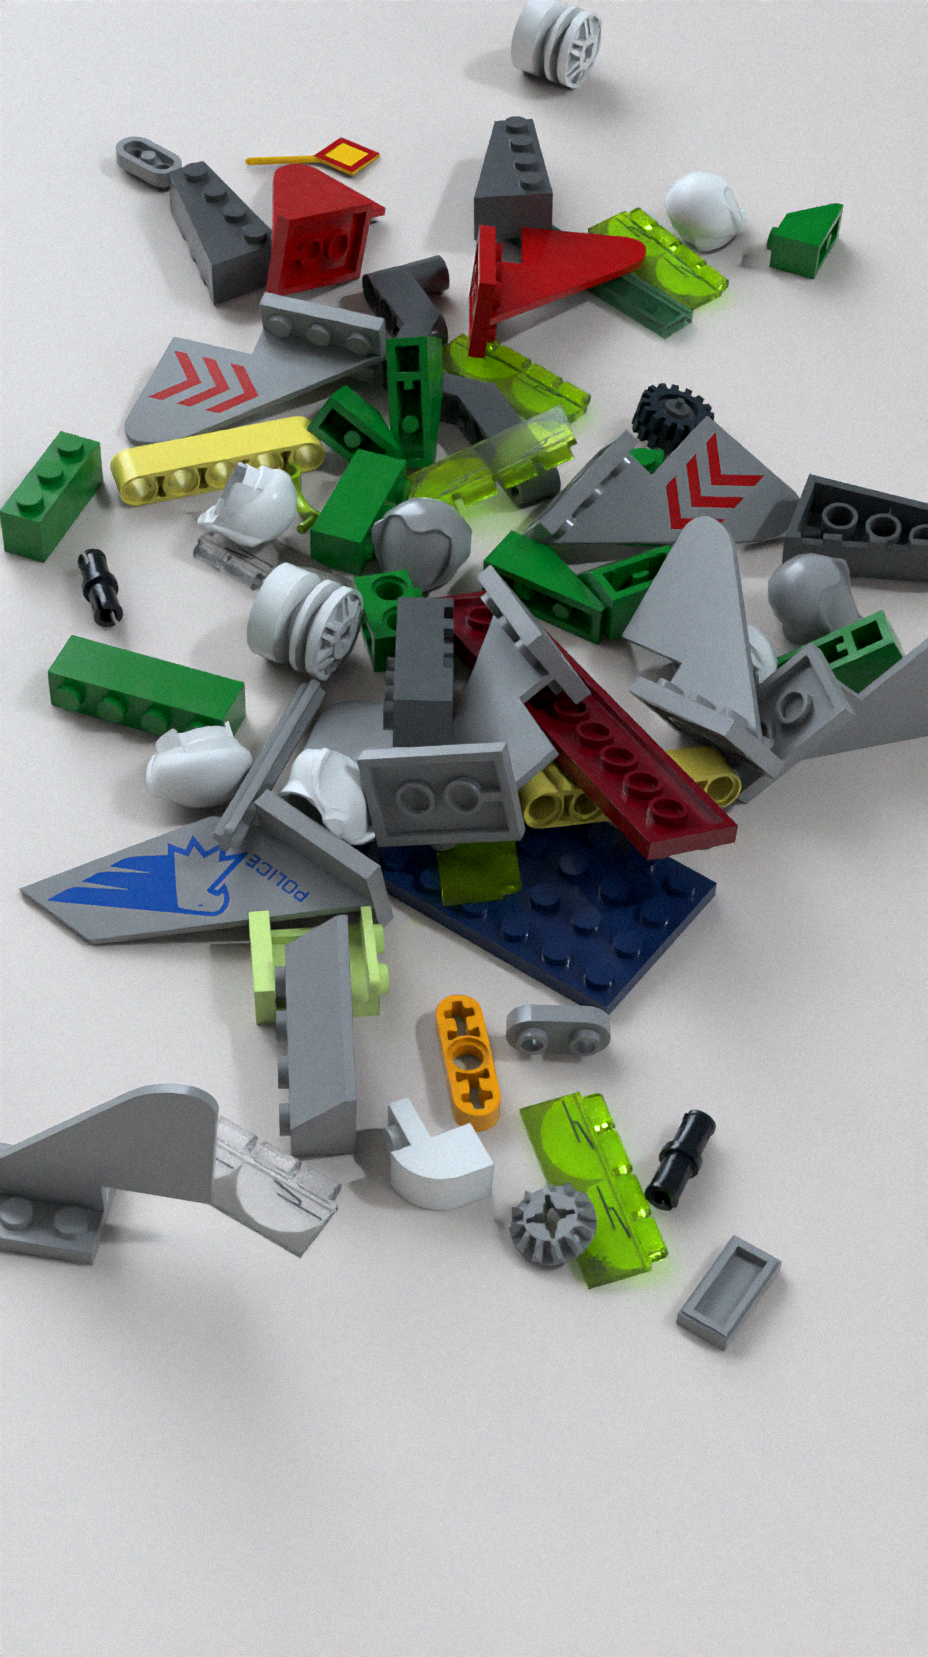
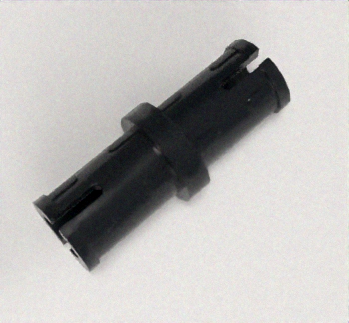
(100, 587)
(680, 1160)

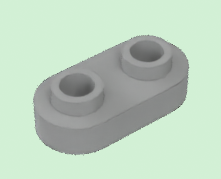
(147, 160)
(558, 1029)

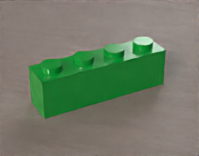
(142, 689)

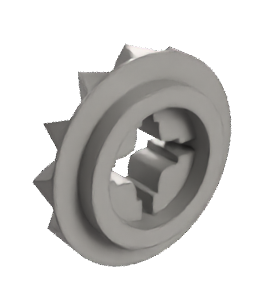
(573, 1232)

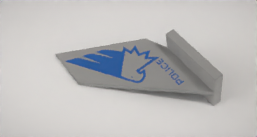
(191, 885)

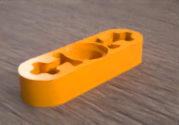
(459, 1080)

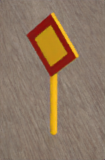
(340, 154)

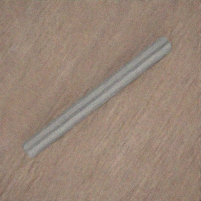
(268, 765)

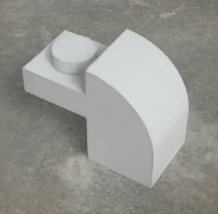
(439, 1169)

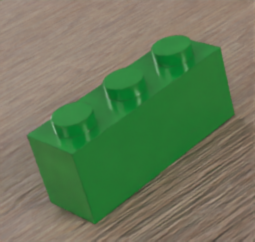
(51, 496)
(361, 498)

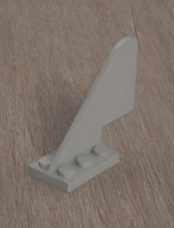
(700, 622)
(509, 670)
(818, 716)
(424, 791)
(65, 1178)

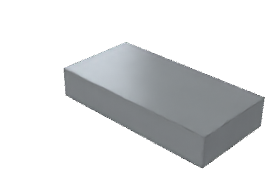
(728, 1292)

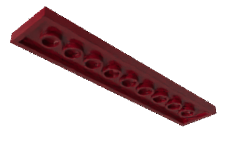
(611, 756)

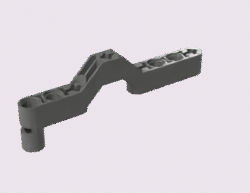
(472, 405)

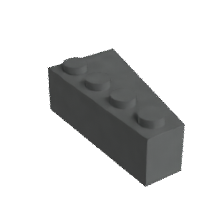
(513, 181)
(221, 232)
(866, 527)
(421, 674)

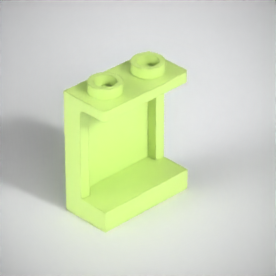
(268, 950)

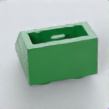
(623, 586)

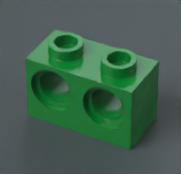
(380, 612)

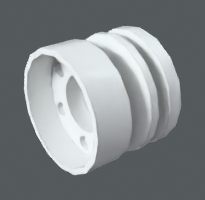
(556, 41)
(305, 621)

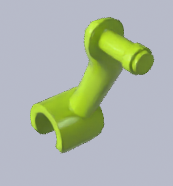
(303, 508)

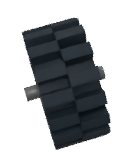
(668, 416)

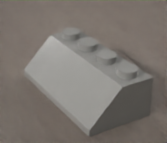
(319, 1042)

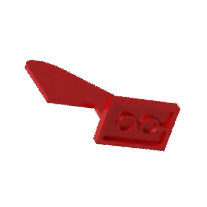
(316, 230)
(550, 269)

